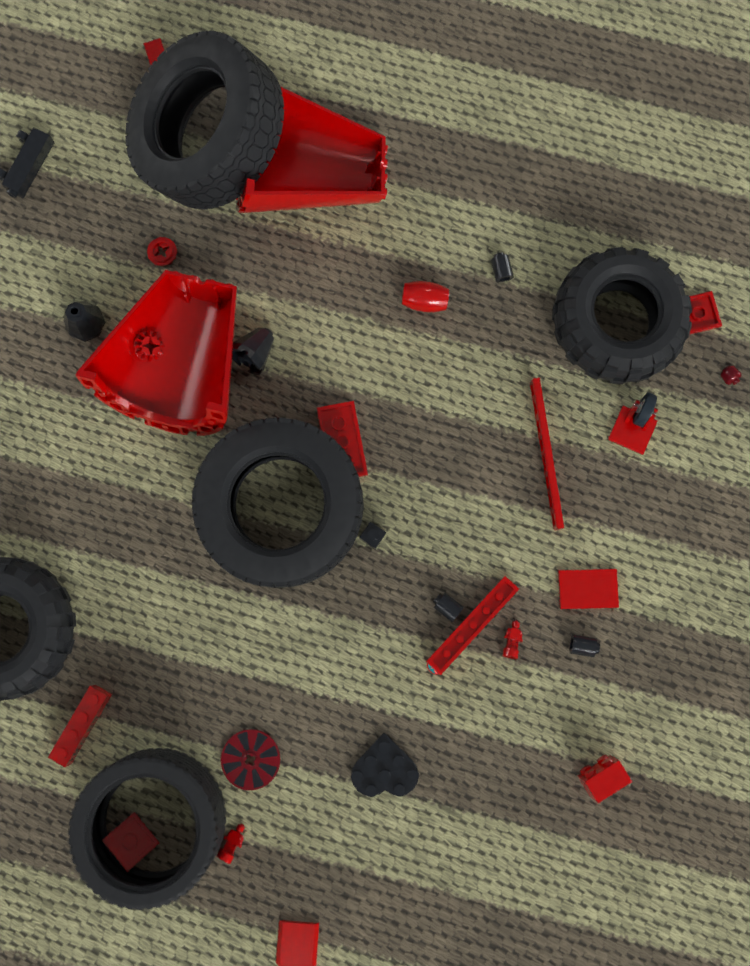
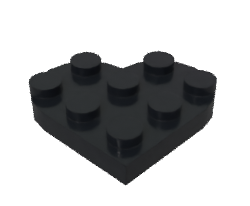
(384, 768)

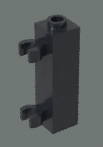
(27, 163)

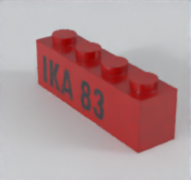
(80, 725)

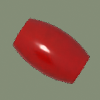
(425, 296)

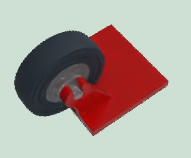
(635, 424)

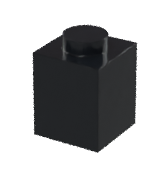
(372, 535)

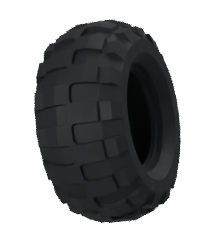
(652, 285)
(49, 627)

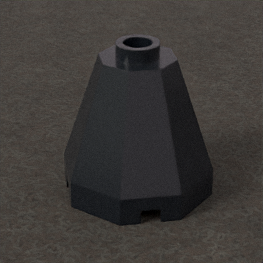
(84, 320)
(253, 349)

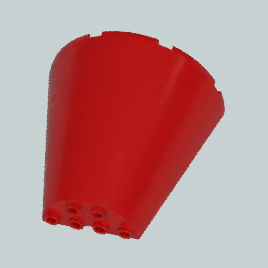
(318, 162)
(191, 378)

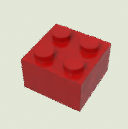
(604, 778)

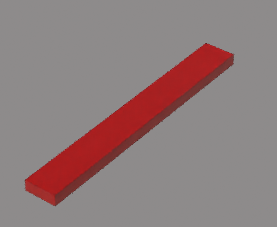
(547, 456)

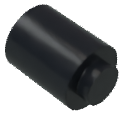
(502, 267)
(447, 606)
(584, 645)

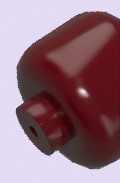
(731, 375)

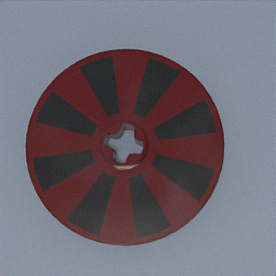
(234, 758)

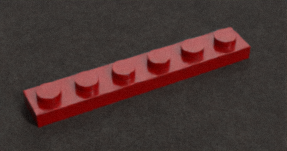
(472, 625)

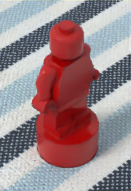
(513, 637)
(234, 839)

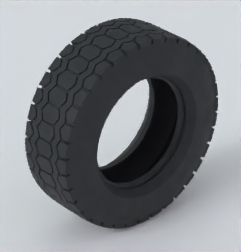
(169, 98)
(217, 491)

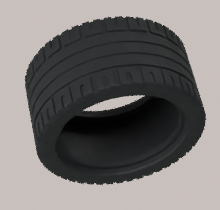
(88, 828)

